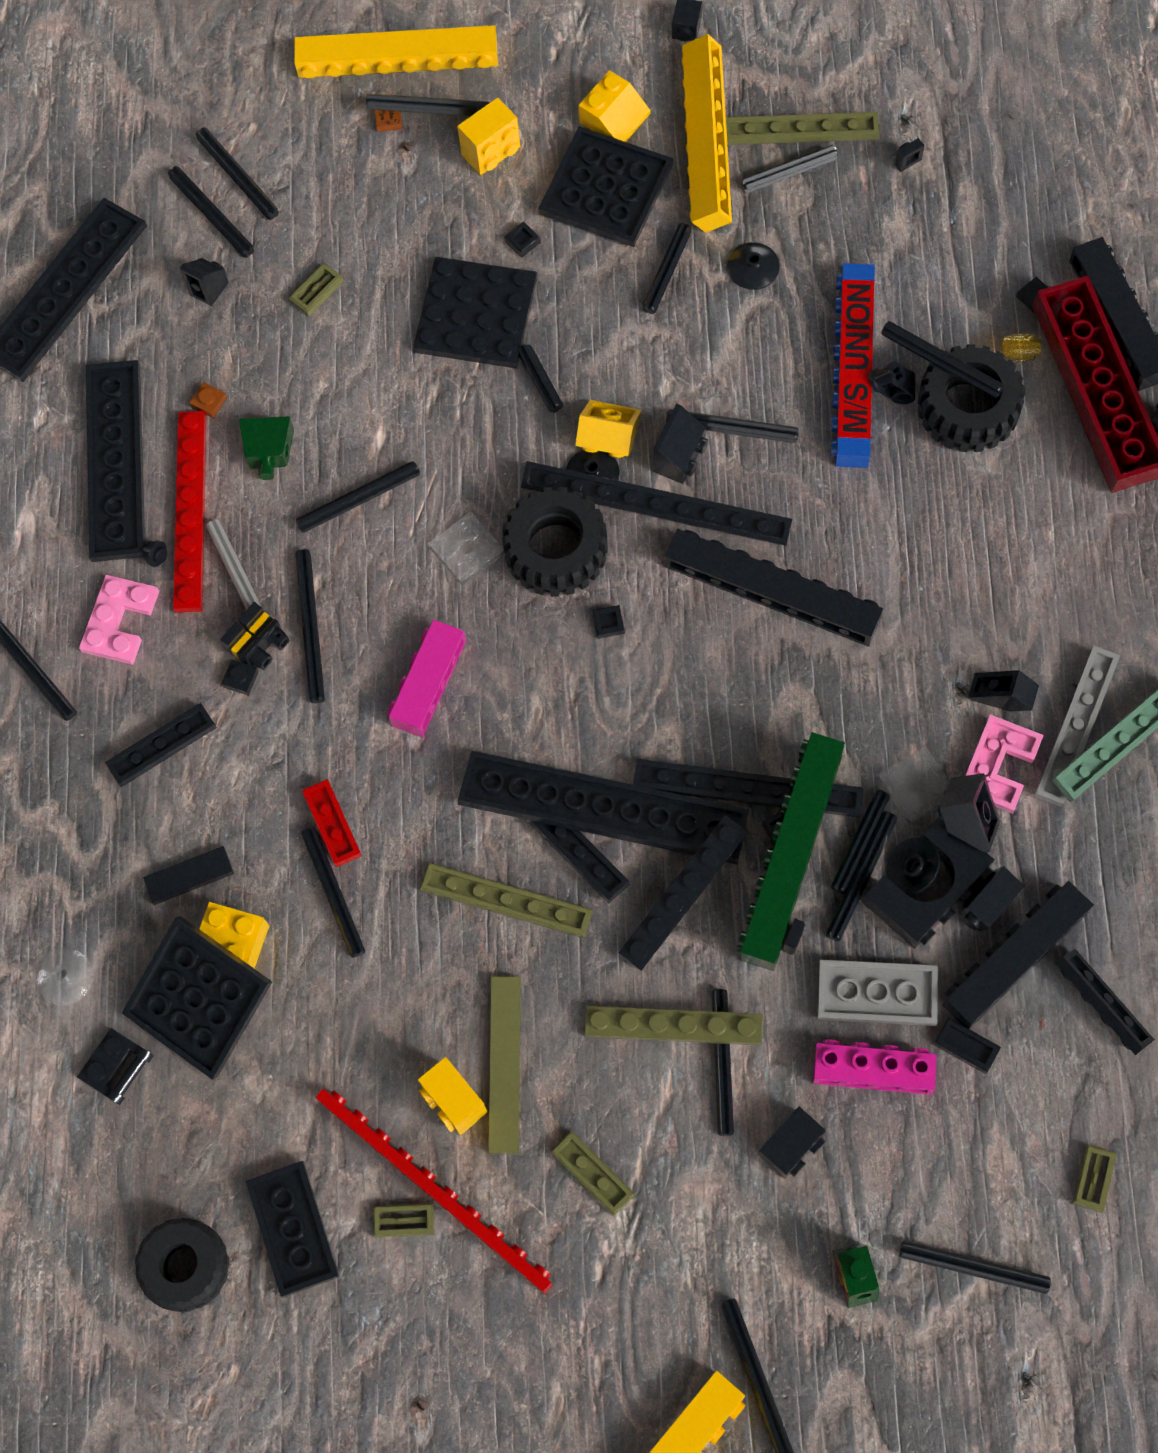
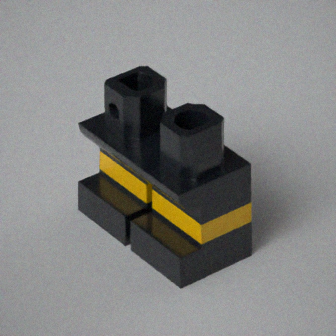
(253, 636)

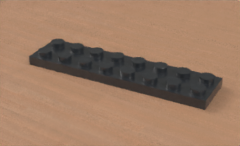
(66, 287)
(115, 461)

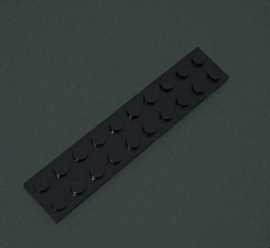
(593, 804)

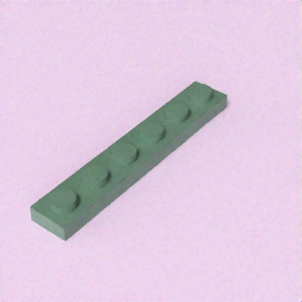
(1109, 749)

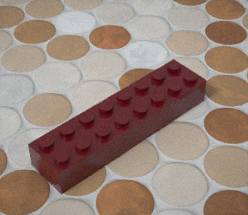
(1099, 383)

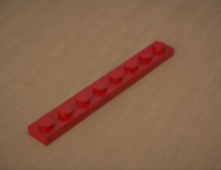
(190, 512)

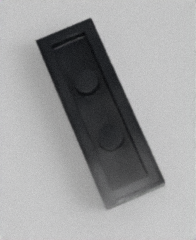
(188, 875)

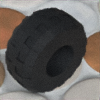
(154, 1258)

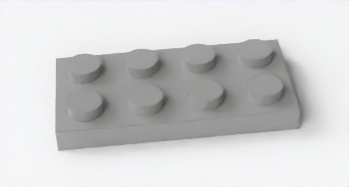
(878, 992)

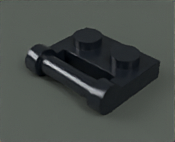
(107, 1062)

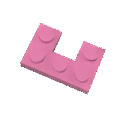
(101, 632)
(996, 740)

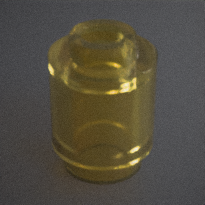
(1021, 347)

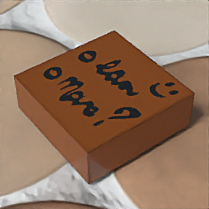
(388, 120)

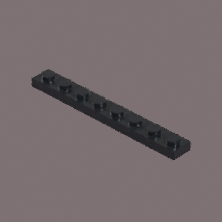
(736, 786)

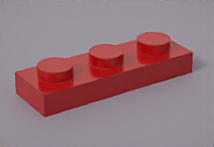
(331, 823)

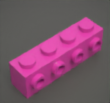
(874, 1068)

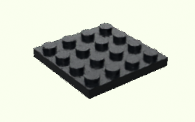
(606, 186)
(475, 312)
(196, 997)

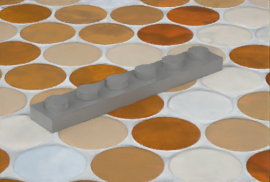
(1078, 720)

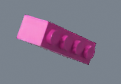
(427, 678)

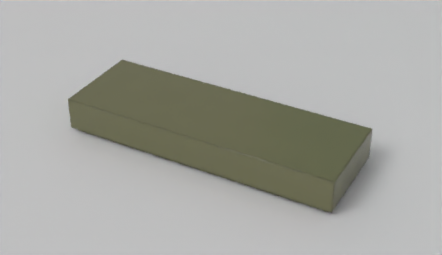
(592, 1173)

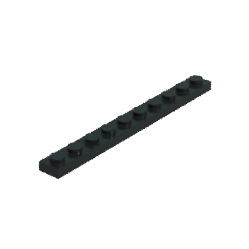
(661, 504)

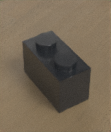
(792, 1143)

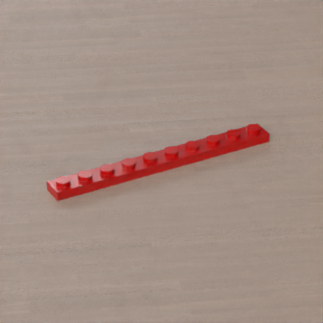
(444, 1197)

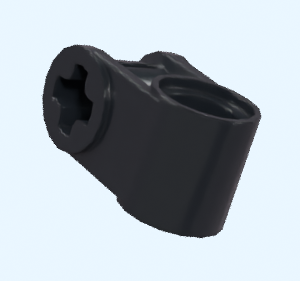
(894, 383)

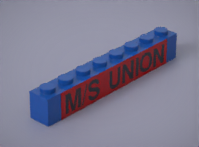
(855, 363)

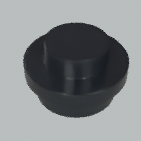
(155, 553)

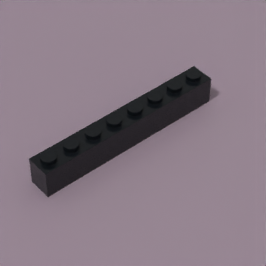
(773, 587)

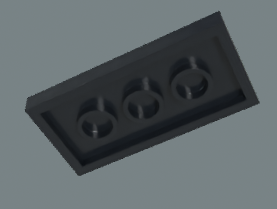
(292, 1229)

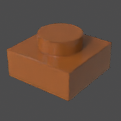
(208, 400)

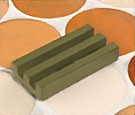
(319, 292)
(1088, 1203)
(377, 1233)

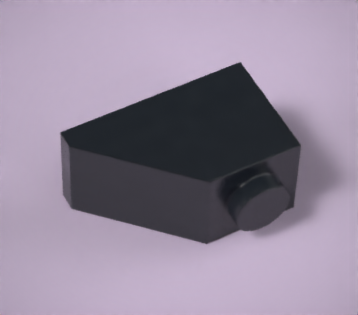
(204, 279)
(1004, 690)

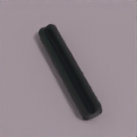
(540, 378)

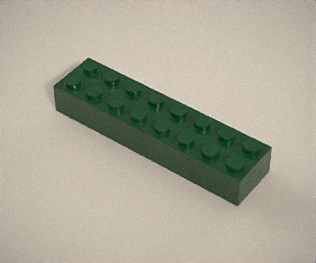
(793, 848)

